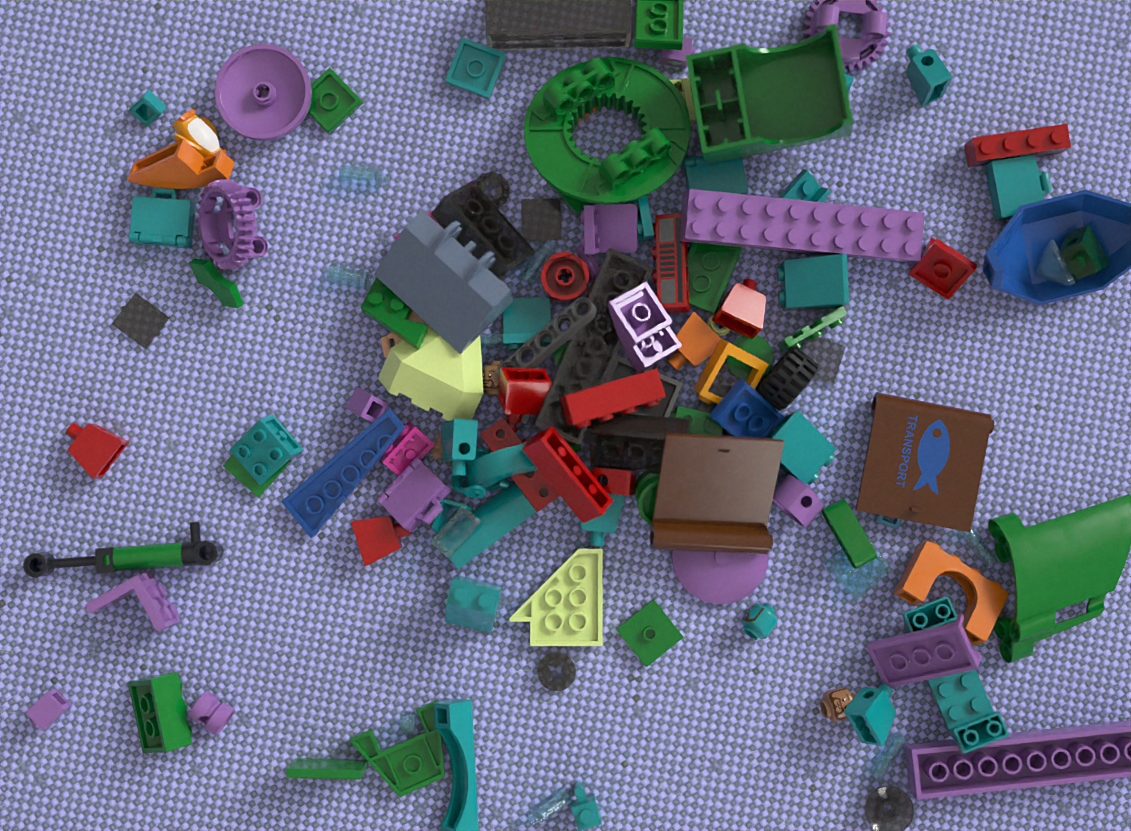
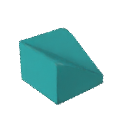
(147, 108)

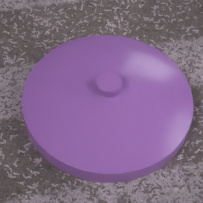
(263, 92)
(719, 575)

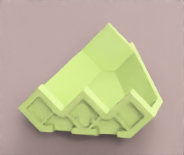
(436, 375)

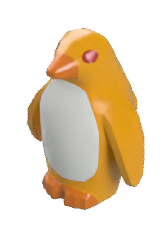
(197, 132)

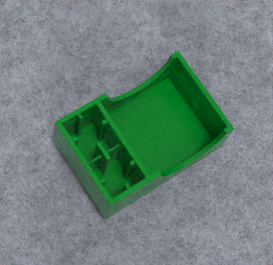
(769, 97)

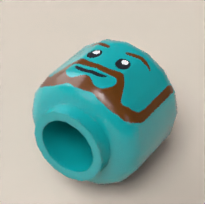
(759, 621)

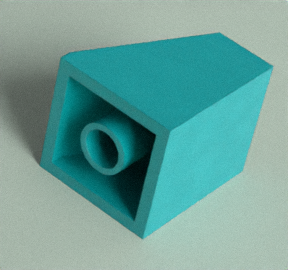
(813, 283)
(803, 449)
(472, 603)

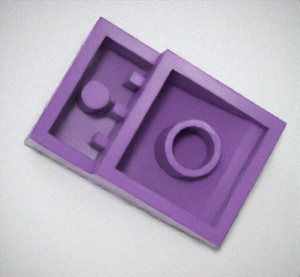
(643, 327)

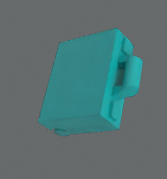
(718, 177)
(1015, 184)
(162, 220)

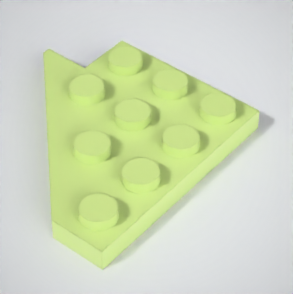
(568, 604)

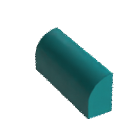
(497, 517)

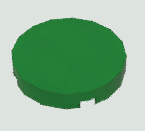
(758, 347)

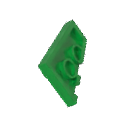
(813, 331)

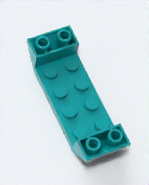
(960, 695)

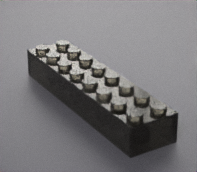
(593, 349)

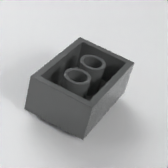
(624, 368)

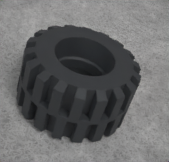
(787, 378)

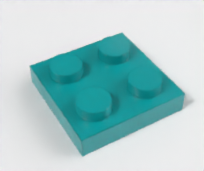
(475, 68)

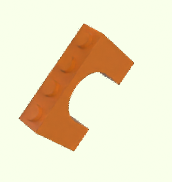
(983, 596)

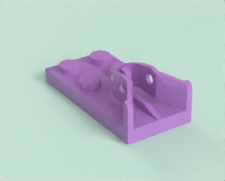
(924, 654)

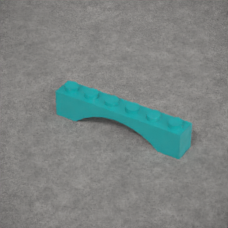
(455, 724)

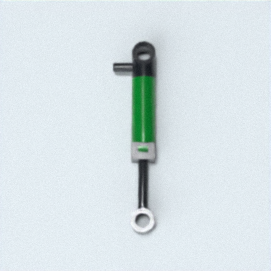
(133, 557)

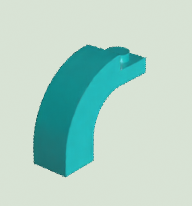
(498, 465)

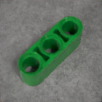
(849, 533)

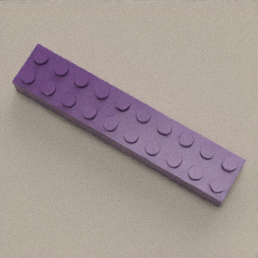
(801, 226)
(1021, 760)

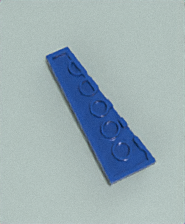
(331, 484)

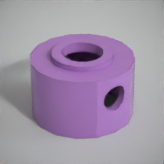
(797, 500)

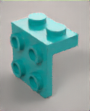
(524, 320)

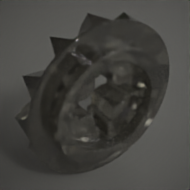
(494, 179)
(558, 682)

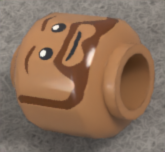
(490, 378)
(834, 703)

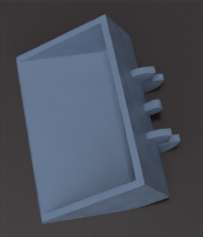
(444, 280)

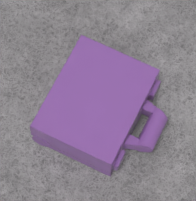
(415, 495)

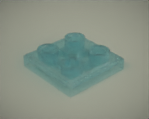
(857, 580)

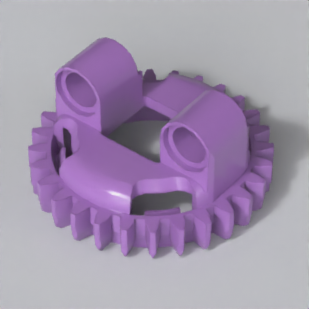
(872, 29)
(217, 226)

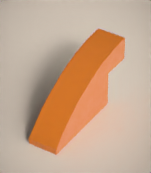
(180, 167)

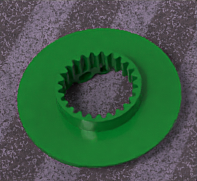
(608, 83)

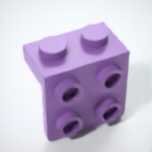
(609, 227)

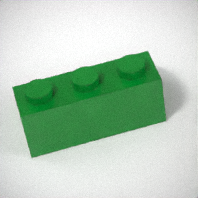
(160, 713)

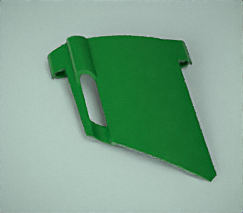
(1057, 567)

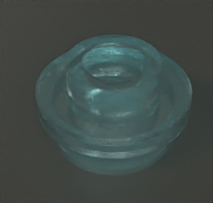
(407, 723)

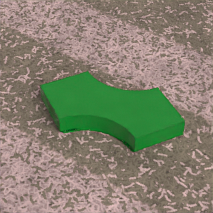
(210, 277)

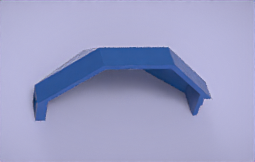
(1019, 247)

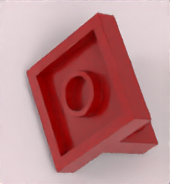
(942, 268)

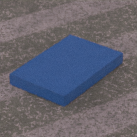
(746, 413)

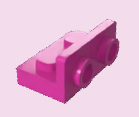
(406, 448)

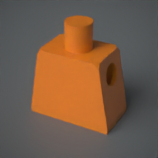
(697, 343)

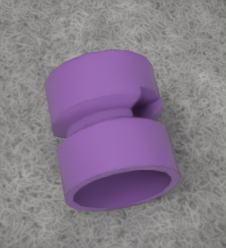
(211, 713)

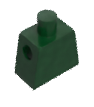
(1085, 254)

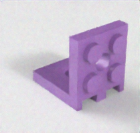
(151, 595)

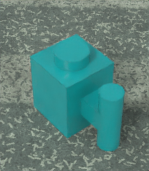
(585, 808)

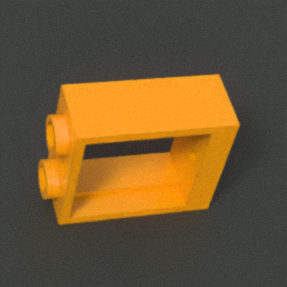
(715, 363)

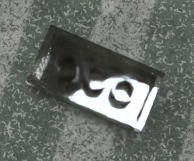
(486, 228)
(632, 441)

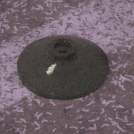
(899, 815)

